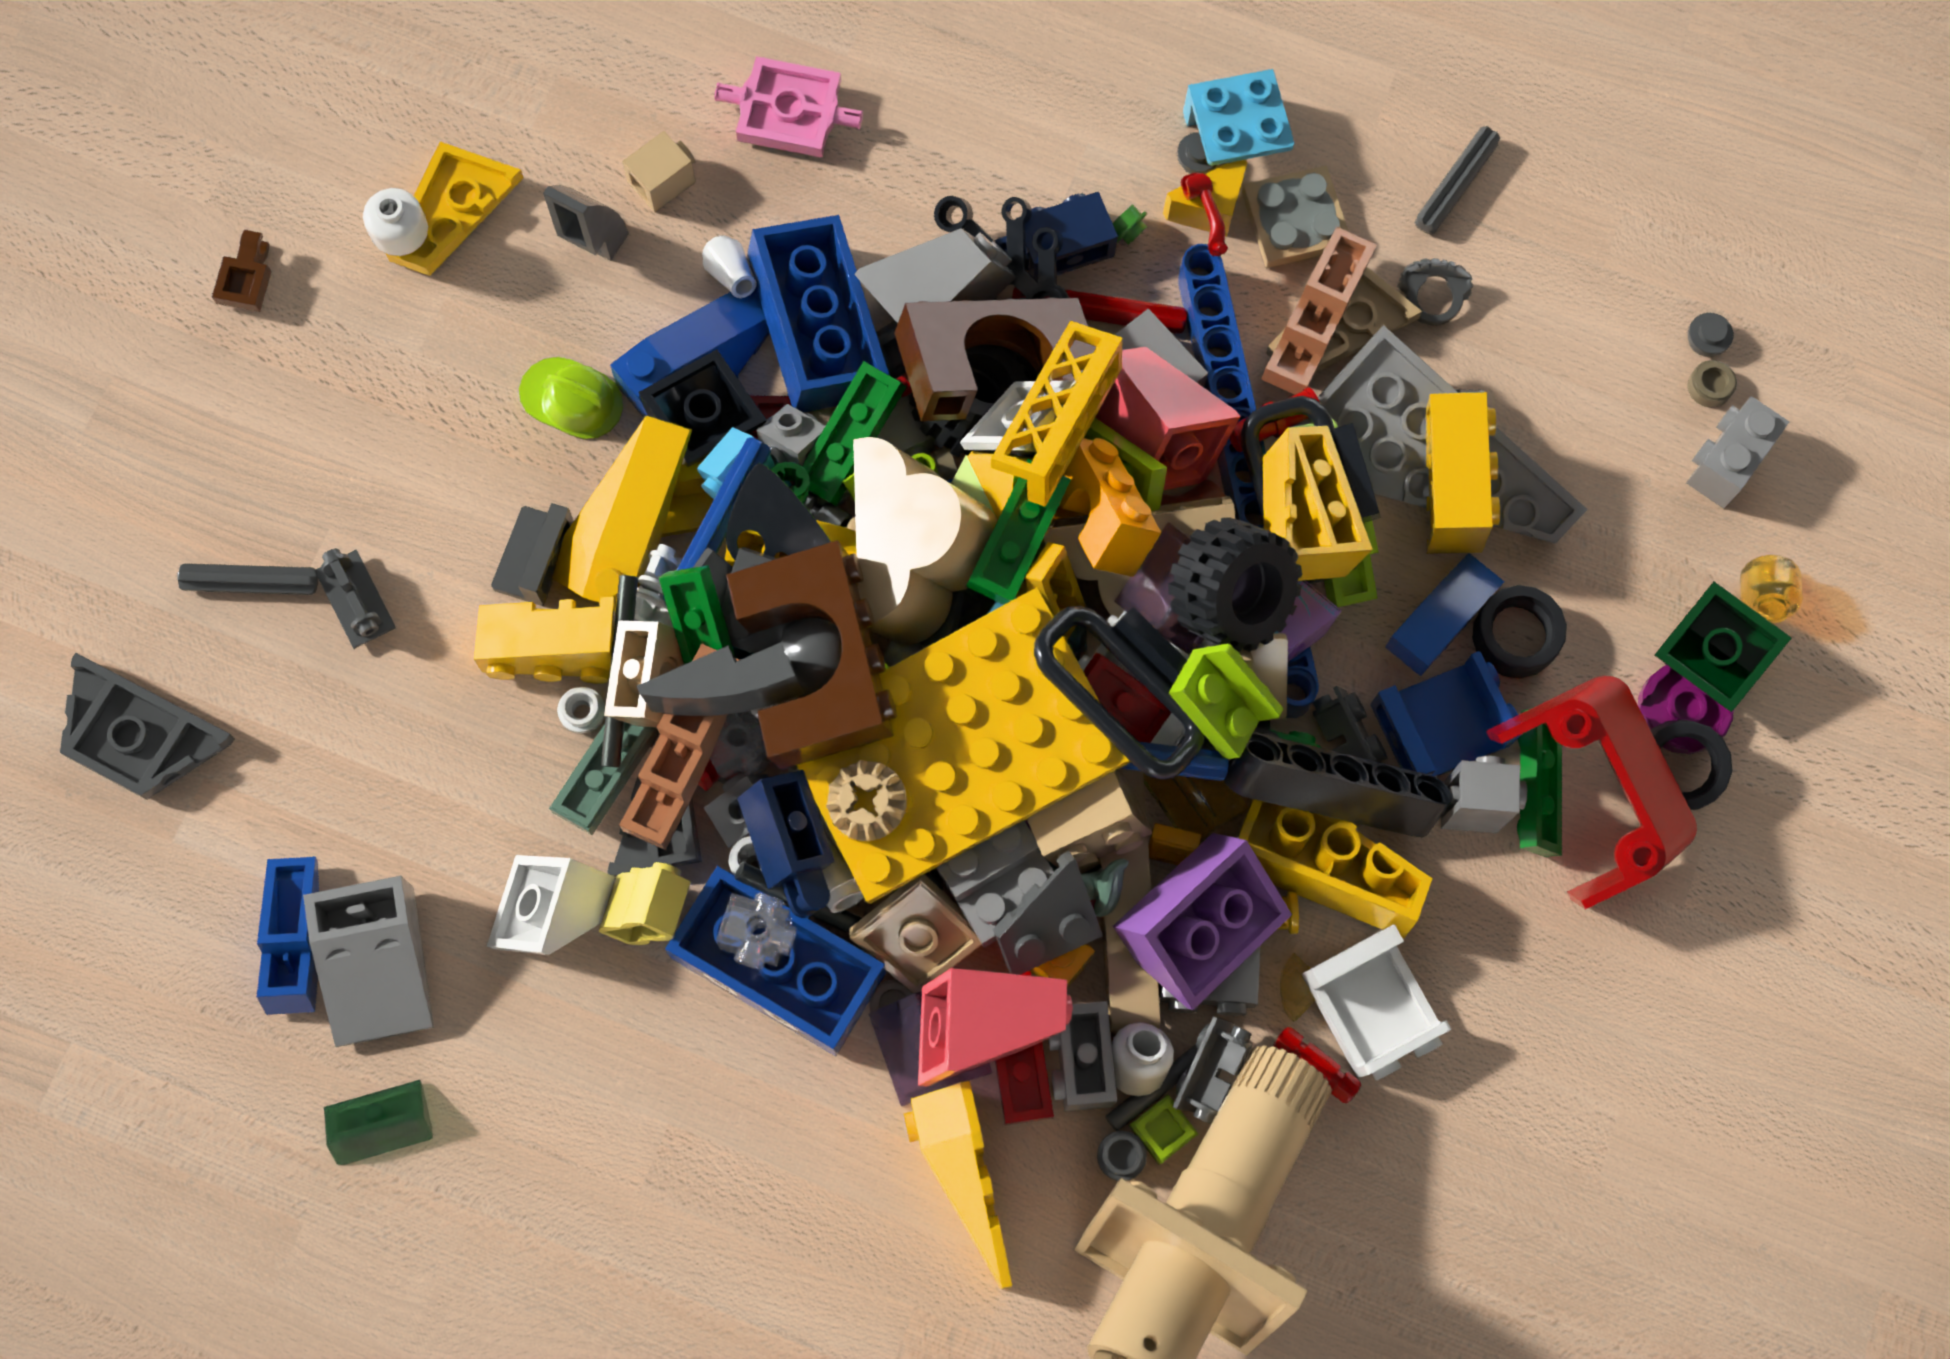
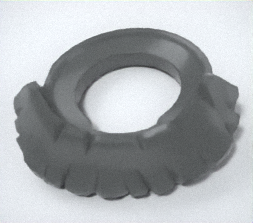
(1457, 280)

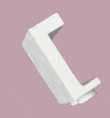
(1375, 1005)

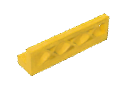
(1072, 419)

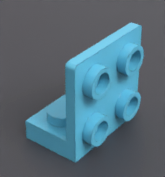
(1239, 117)

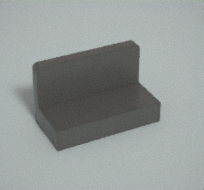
(532, 553)

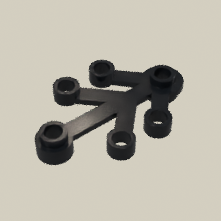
(1016, 245)

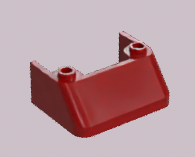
(1609, 713)

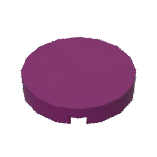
(1672, 697)

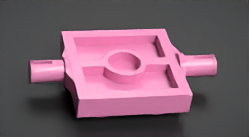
(788, 106)

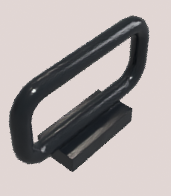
(1344, 440)
(1147, 657)

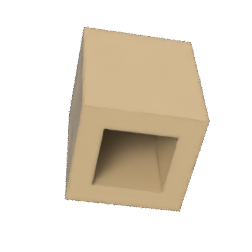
(660, 170)

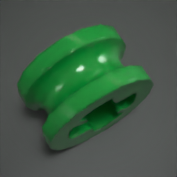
(797, 474)

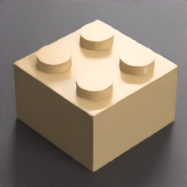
(1092, 823)

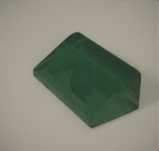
(377, 1123)

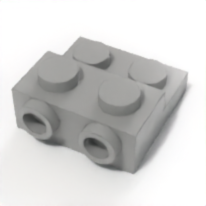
(995, 878)

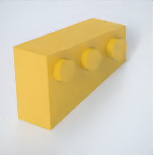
(1460, 472)
(1313, 503)
(546, 641)

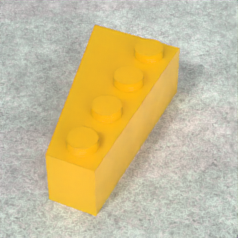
(1335, 865)

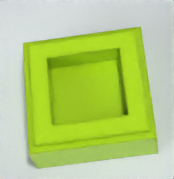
(1163, 1130)

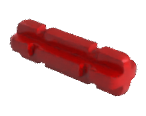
(1343, 1085)

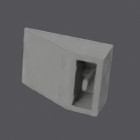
(369, 960)

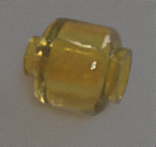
(1772, 587)

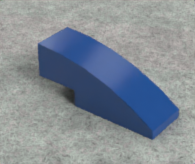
(1444, 614)
(287, 965)

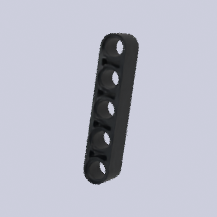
(1338, 785)

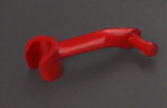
(1200, 185)

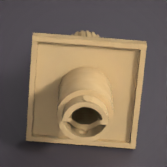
(1191, 1259)

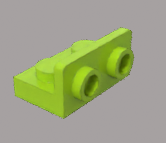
(1223, 697)

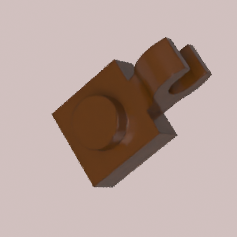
(245, 278)

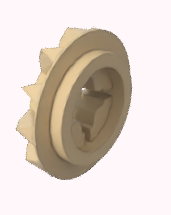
(889, 802)

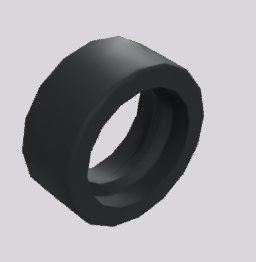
(1543, 608)
(1719, 752)

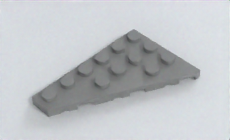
(1387, 400)

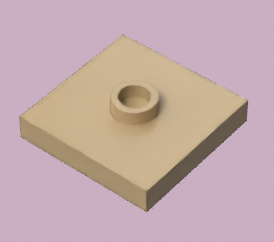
(916, 933)

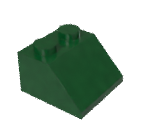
(1722, 646)

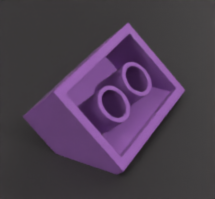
(1203, 919)

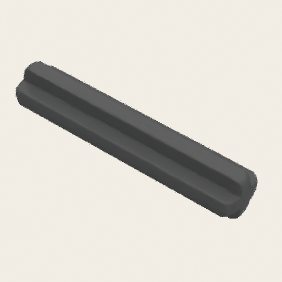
(1457, 180)
(247, 579)

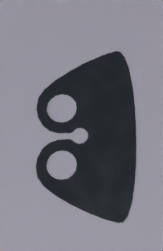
(775, 513)

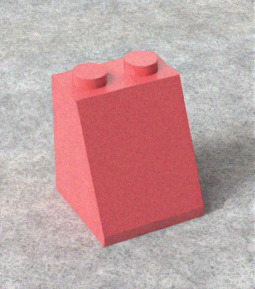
(1168, 416)
(985, 1017)

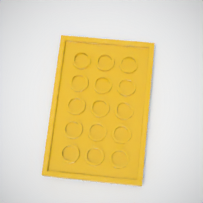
(974, 745)

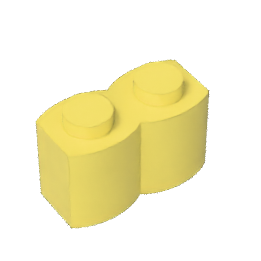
(645, 904)

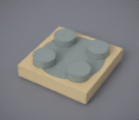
(1293, 215)

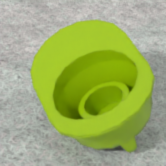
(571, 397)

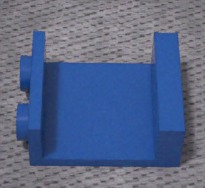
(1444, 718)

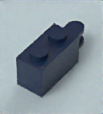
(1084, 229)
(789, 840)

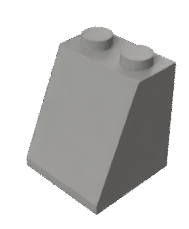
(939, 271)

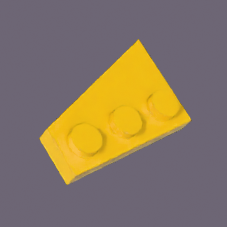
(456, 197)

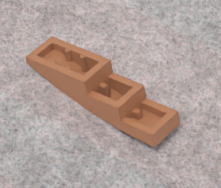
(1319, 311)
(672, 773)

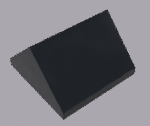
(703, 399)

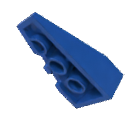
(726, 324)

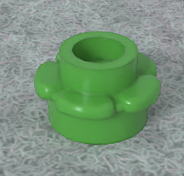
(1130, 224)

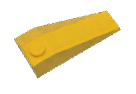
(624, 513)
(953, 1147)

